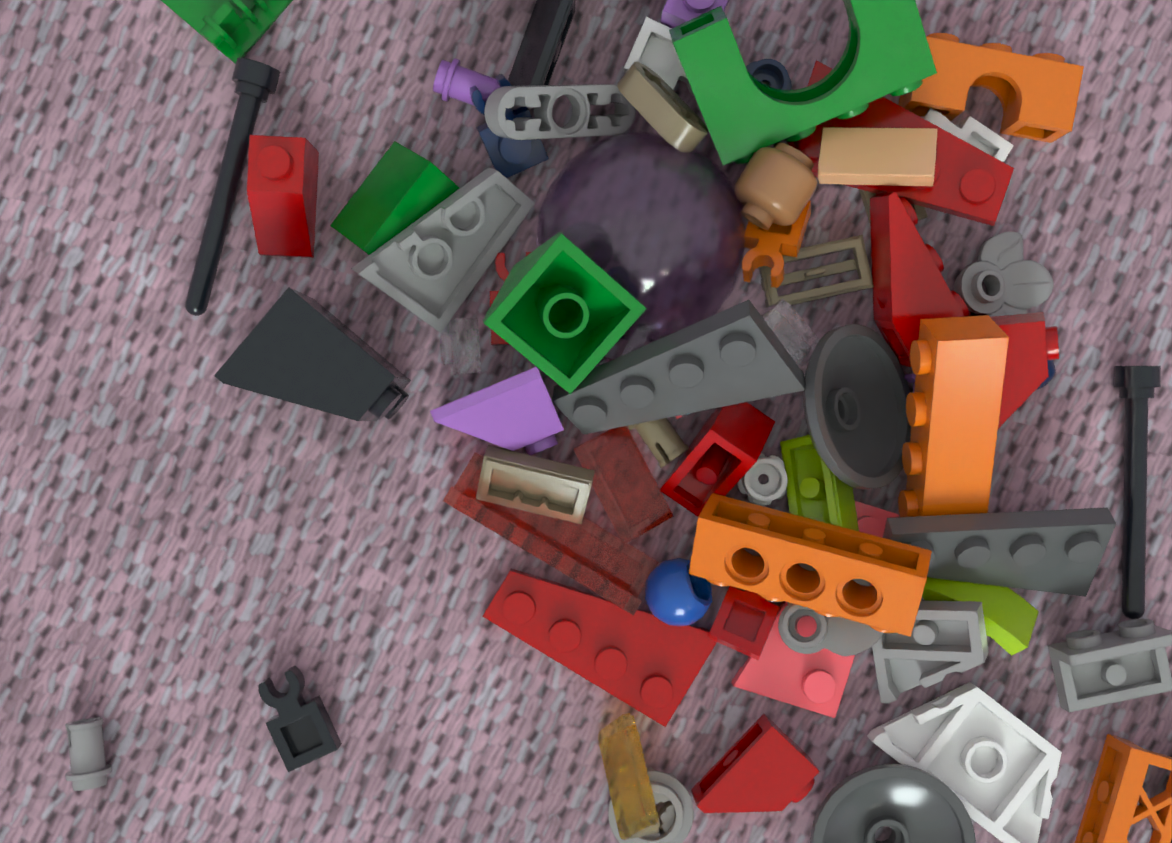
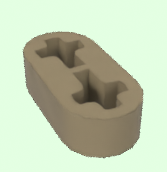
(662, 107)

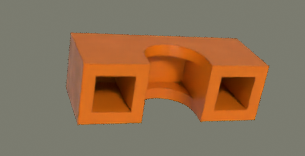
(1034, 91)

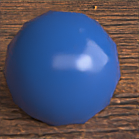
(676, 595)

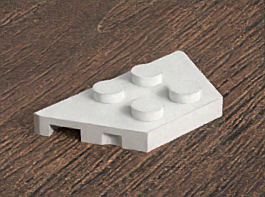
(982, 755)

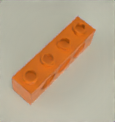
(836, 553)

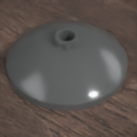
(857, 406)
(894, 796)

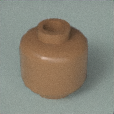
(775, 186)

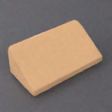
(878, 156)

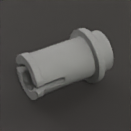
(87, 754)

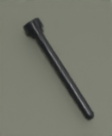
(253, 86)
(1136, 386)

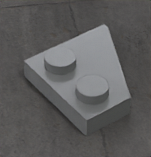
(943, 641)

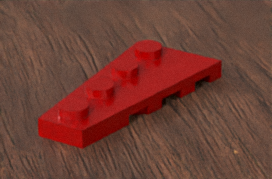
(965, 177)

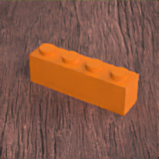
(953, 416)

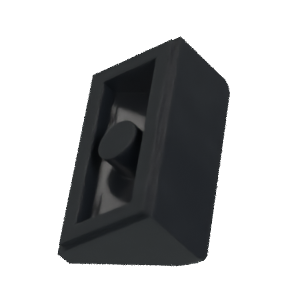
(542, 42)

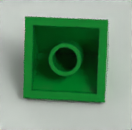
(392, 198)
(562, 311)

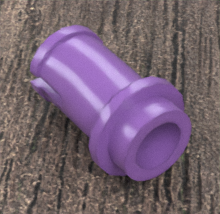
(456, 81)

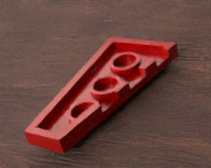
(621, 653)

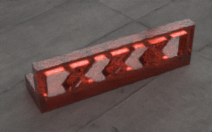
(577, 550)

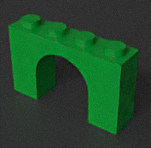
(882, 57)

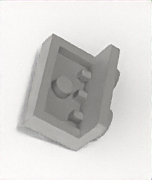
(1111, 666)

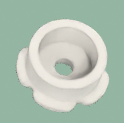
(775, 486)

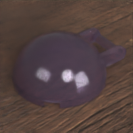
(653, 223)

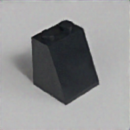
(315, 362)

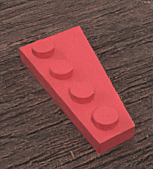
(806, 679)

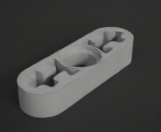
(542, 99)

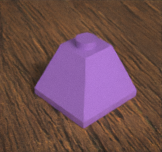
(507, 414)

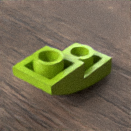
(1006, 614)

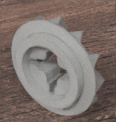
(675, 816)

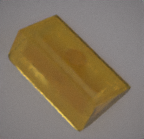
(628, 779)

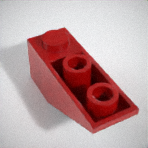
(905, 276)

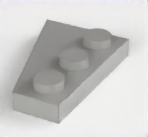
(448, 249)

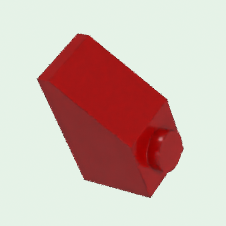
(283, 194)
(1027, 358)
(718, 455)
(757, 774)

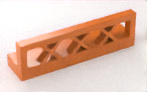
(1118, 789)

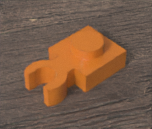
(771, 244)

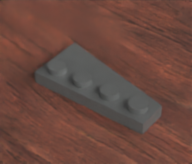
(690, 371)
(1012, 549)

